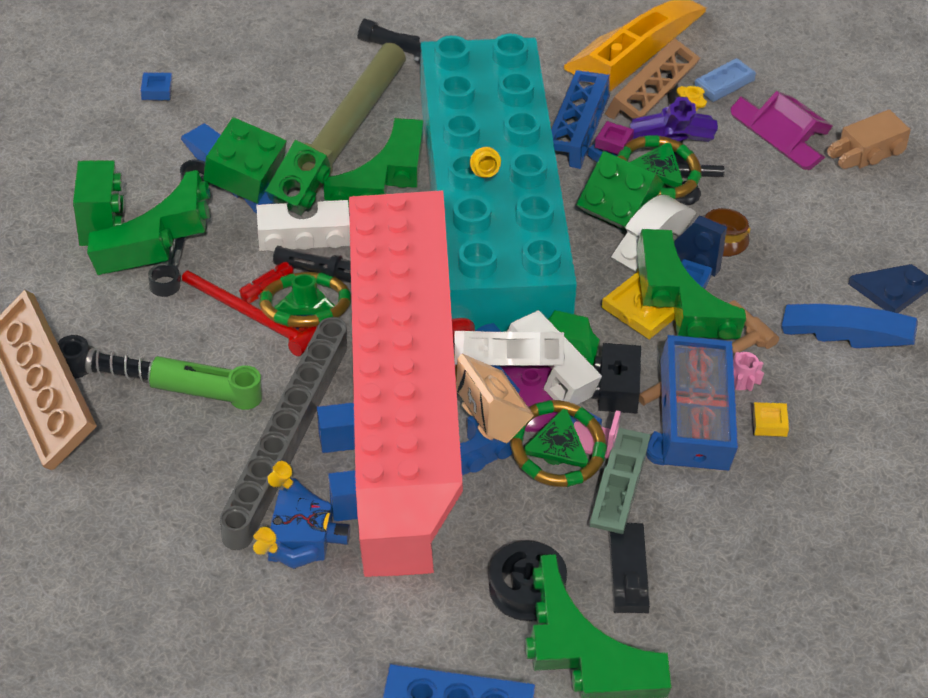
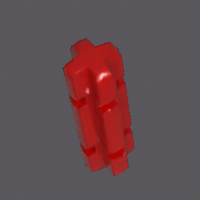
(251, 291)

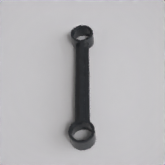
(170, 267)

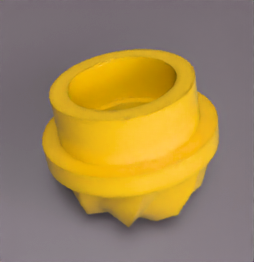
(485, 162)

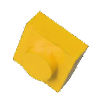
(770, 419)

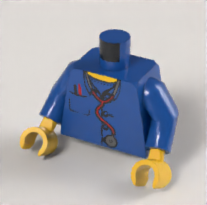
(299, 525)

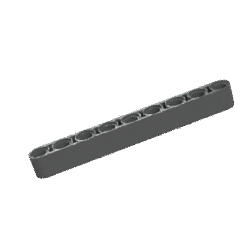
(283, 433)

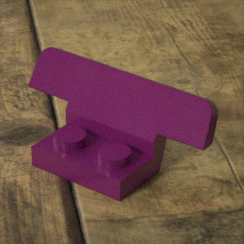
(785, 126)

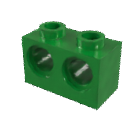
(290, 175)

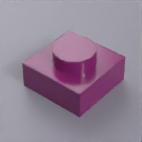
(613, 137)

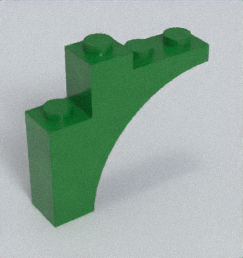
(572, 642)

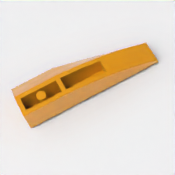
(635, 42)

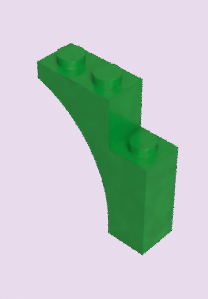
(393, 166)
(150, 235)
(668, 284)

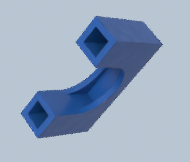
(335, 435)

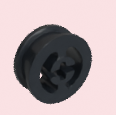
(520, 559)

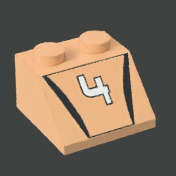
(490, 399)

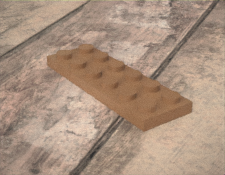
(41, 382)

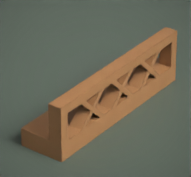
(652, 76)

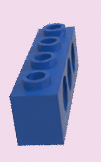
(425, 683)

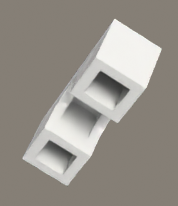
(325, 229)
(574, 380)

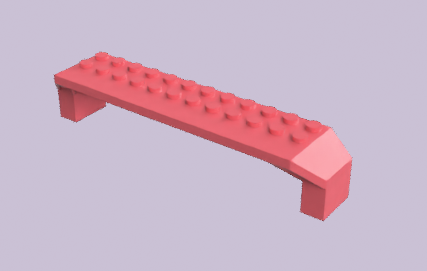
(402, 380)

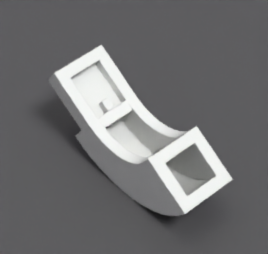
(658, 213)
(511, 348)

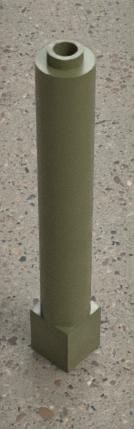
(357, 104)

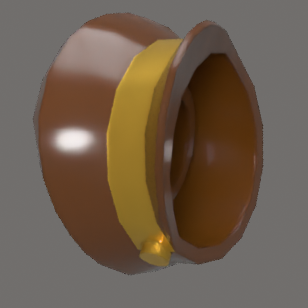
(737, 230)

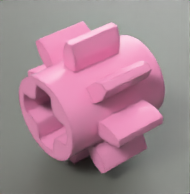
(747, 371)

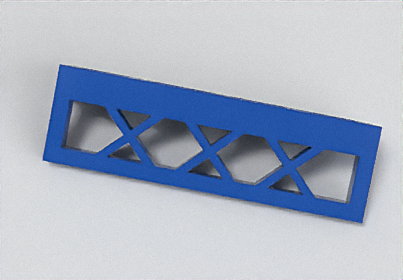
(588, 114)

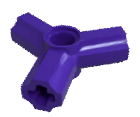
(677, 122)

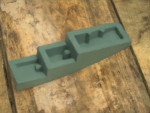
(620, 481)

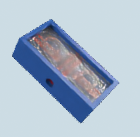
(698, 403)

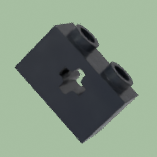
(620, 378)

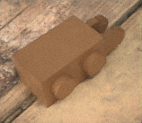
(870, 140)

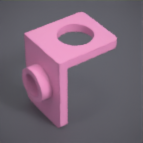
(610, 434)

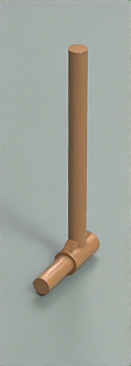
(756, 333)

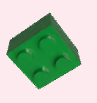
(244, 160)
(618, 190)
(97, 197)

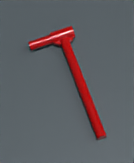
(297, 338)

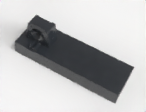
(629, 570)

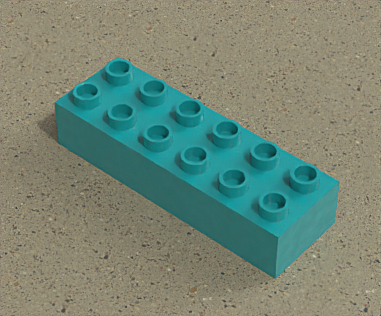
(508, 229)

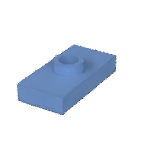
(725, 79)

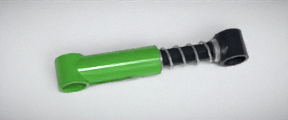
(236, 385)

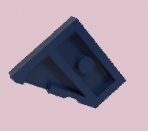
(702, 243)
(892, 287)

